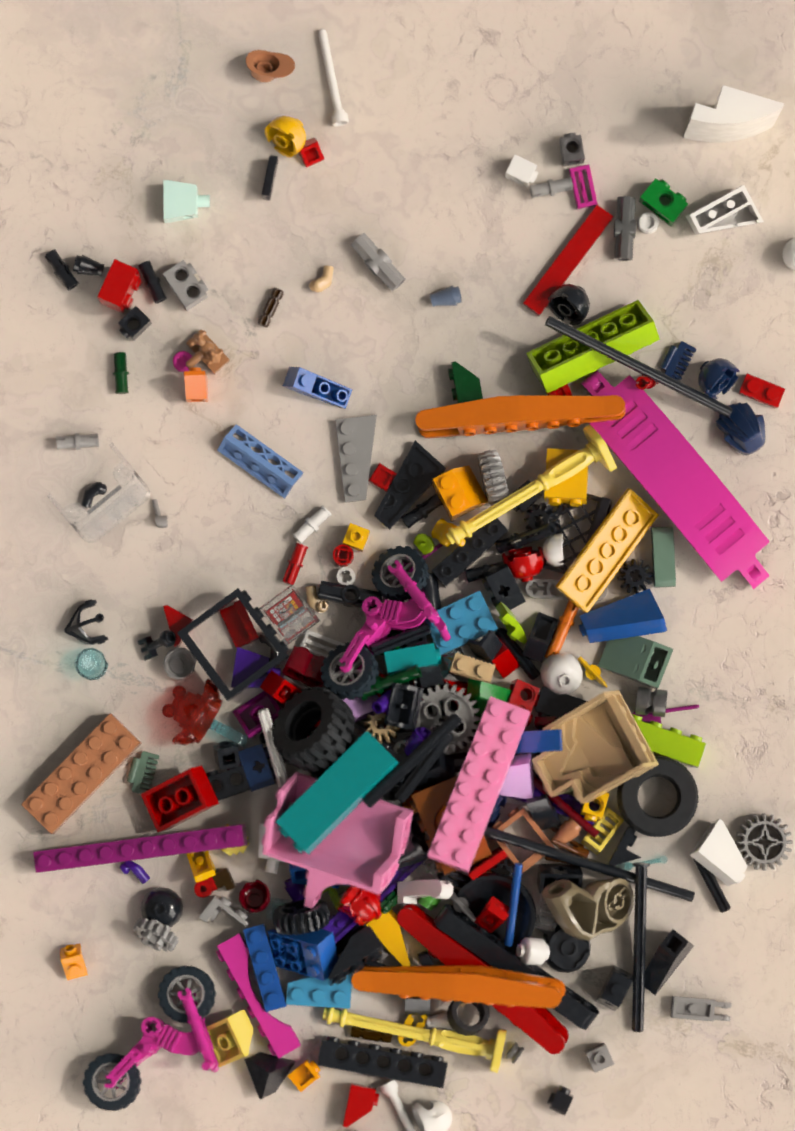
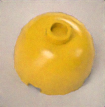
(286, 134)

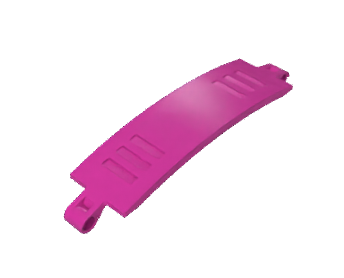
(681, 482)

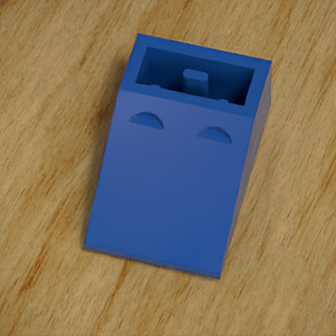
(305, 954)

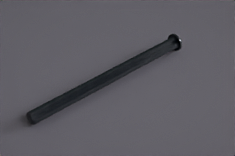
(639, 946)

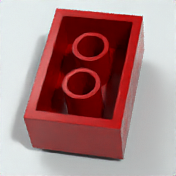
(179, 798)

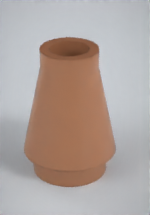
(567, 832)

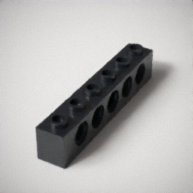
(328, 1059)

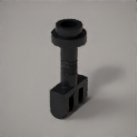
(166, 639)

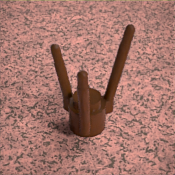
(577, 849)

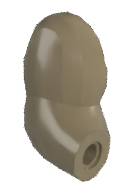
(590, 910)

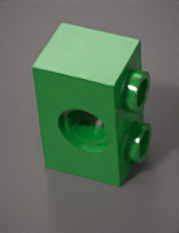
(670, 212)

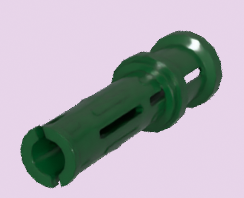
(399, 677)

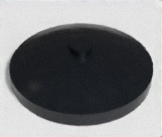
(499, 886)

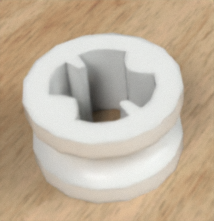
(352, 575)

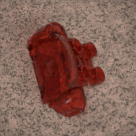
(193, 712)

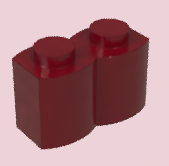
(304, 667)

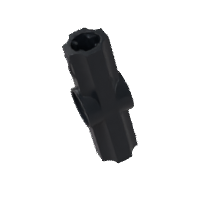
(336, 593)

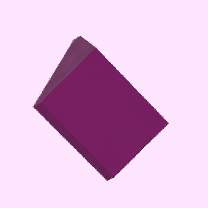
(248, 713)

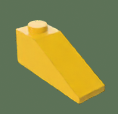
(390, 935)

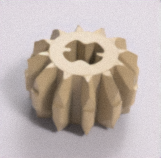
(380, 734)

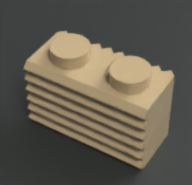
(471, 668)

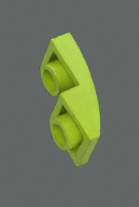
(514, 628)

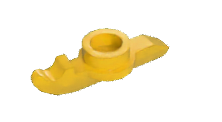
(592, 672)

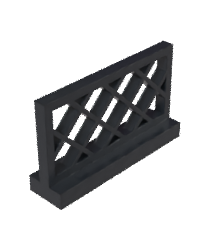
(600, 513)

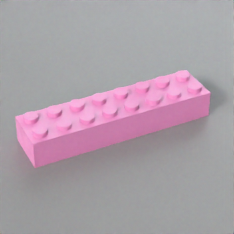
(479, 784)

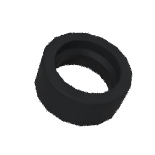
(462, 1028)

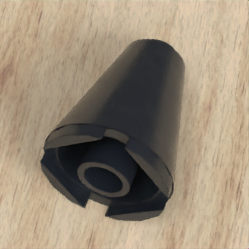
(416, 847)

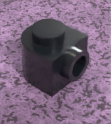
(560, 1100)

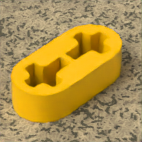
(409, 1020)

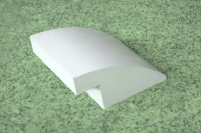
(733, 117)

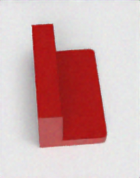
(239, 624)

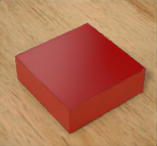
(382, 477)

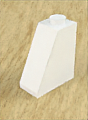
(720, 854)

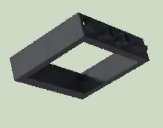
(268, 630)

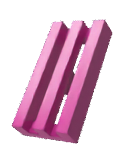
(586, 204)

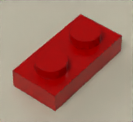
(762, 391)

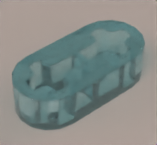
(228, 732)

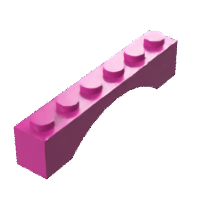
(280, 1035)

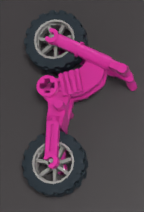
(381, 620)
(164, 1037)

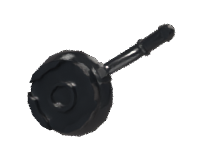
(566, 951)

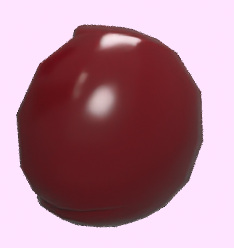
(254, 896)

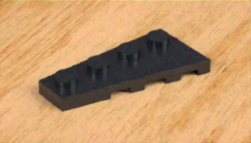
(408, 485)

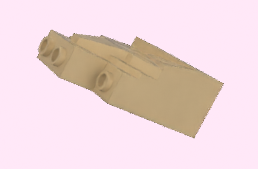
(598, 750)

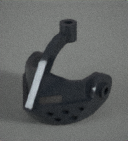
(74, 626)

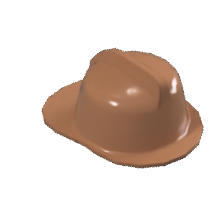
(269, 65)

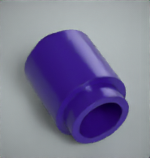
(416, 739)

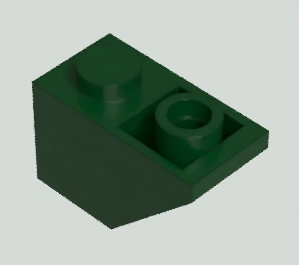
(466, 384)

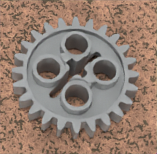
(465, 712)

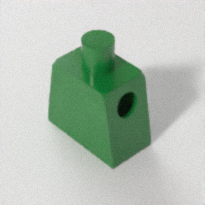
(481, 693)

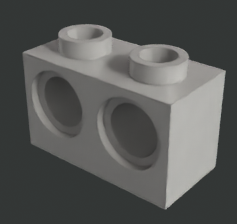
(182, 287)

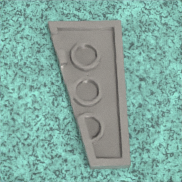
(355, 451)

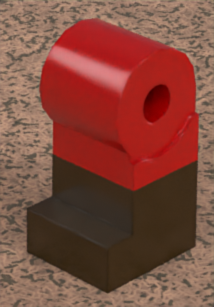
(206, 887)

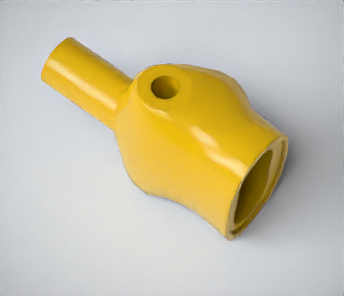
(440, 530)

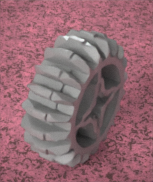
(492, 476)
(764, 851)

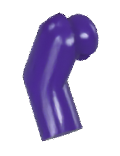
(137, 870)

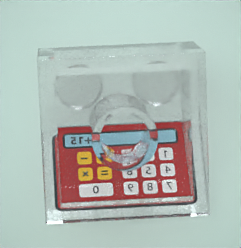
(289, 614)

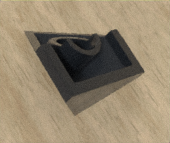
(267, 1072)

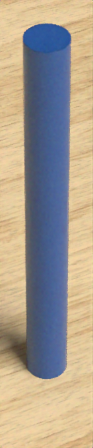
(513, 904)

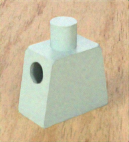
(182, 201)

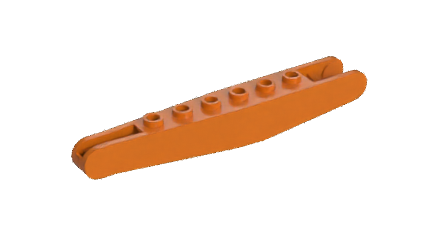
(516, 414)
(462, 984)

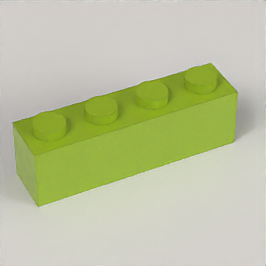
(672, 742)

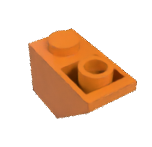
(196, 385)

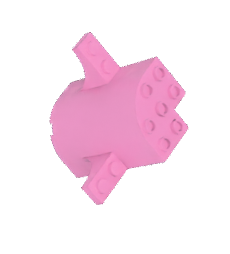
(356, 853)

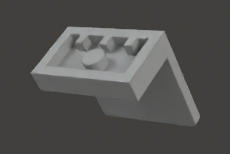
(212, 910)

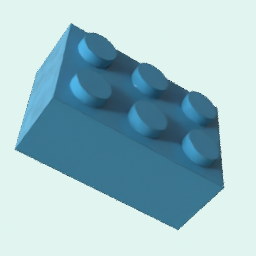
(464, 620)

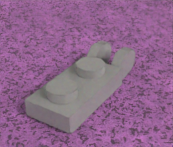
(697, 1009)

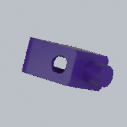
(247, 664)

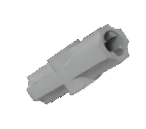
(378, 262)

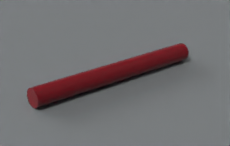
(568, 810)

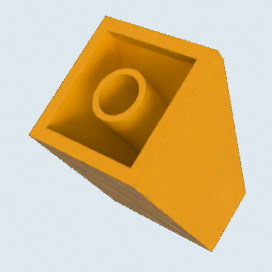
(459, 491)

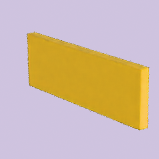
(607, 550)

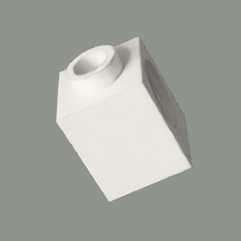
(521, 171)

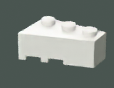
(726, 212)

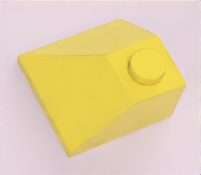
(231, 1037)

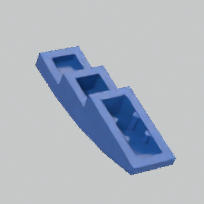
(540, 741)

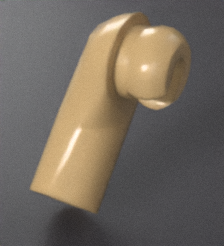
(323, 282)
(316, 604)

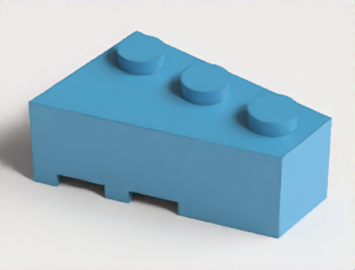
(319, 993)

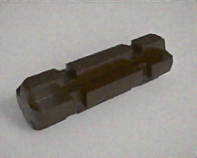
(270, 307)
(367, 1034)

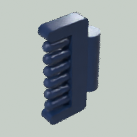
(674, 357)

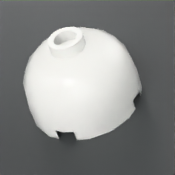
(561, 673)

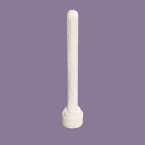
(339, 116)
(390, 1089)

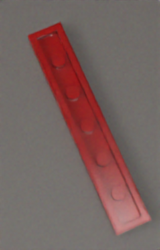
(568, 259)

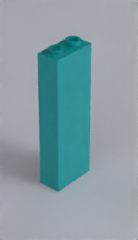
(336, 793)

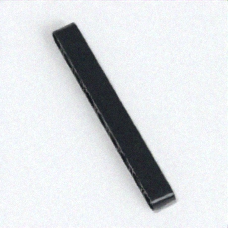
(505, 957)

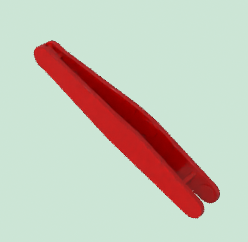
(534, 1021)

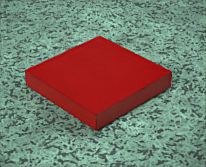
(487, 863)

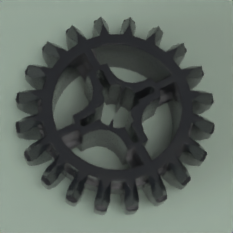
(298, 919)

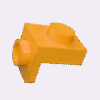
(73, 961)
(305, 1074)

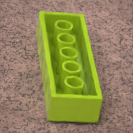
(568, 360)

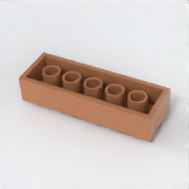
(81, 773)

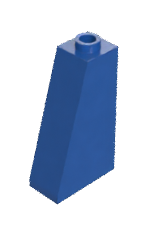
(623, 619)

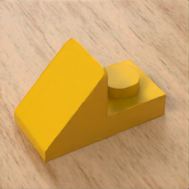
(201, 865)

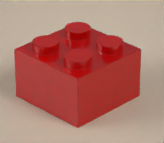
(119, 286)

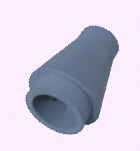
(447, 297)

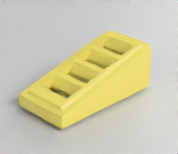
(591, 845)

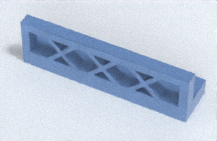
(257, 463)

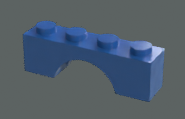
(265, 967)

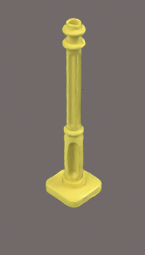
(595, 451)
(444, 1039)

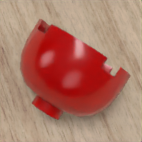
(524, 562)

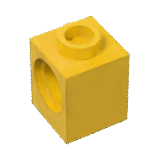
(356, 537)
(593, 816)

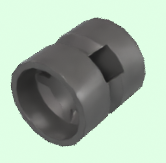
(651, 702)

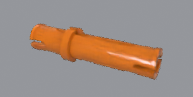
(562, 629)

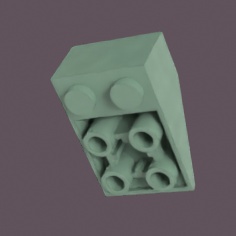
(636, 659)

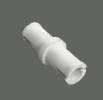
(311, 524)

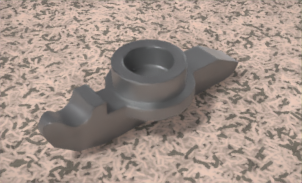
(461, 905)

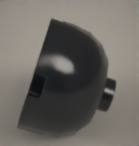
(569, 302)
(163, 906)

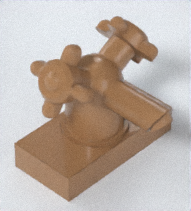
(207, 352)

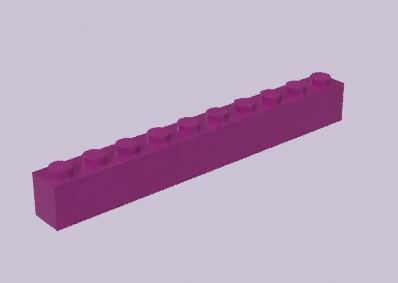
(140, 848)

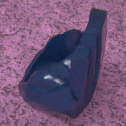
(743, 429)

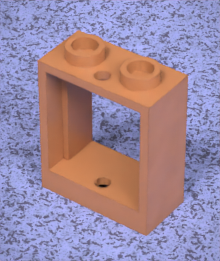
(513, 816)

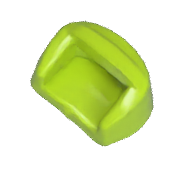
(424, 543)

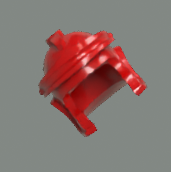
(361, 905)

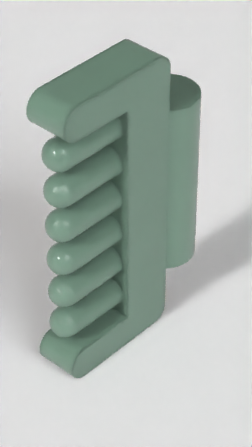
(138, 769)

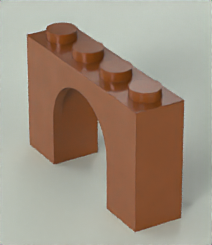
(428, 804)

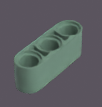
(663, 557)

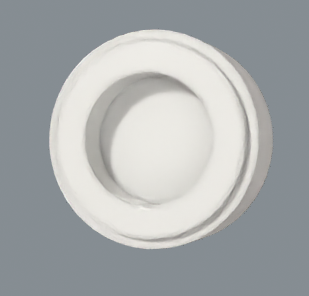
(648, 223)

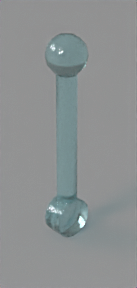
(663, 859)

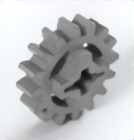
(155, 934)

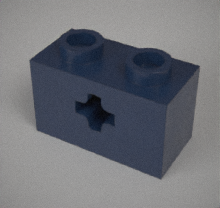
(249, 758)

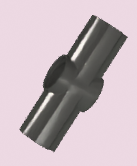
(624, 228)

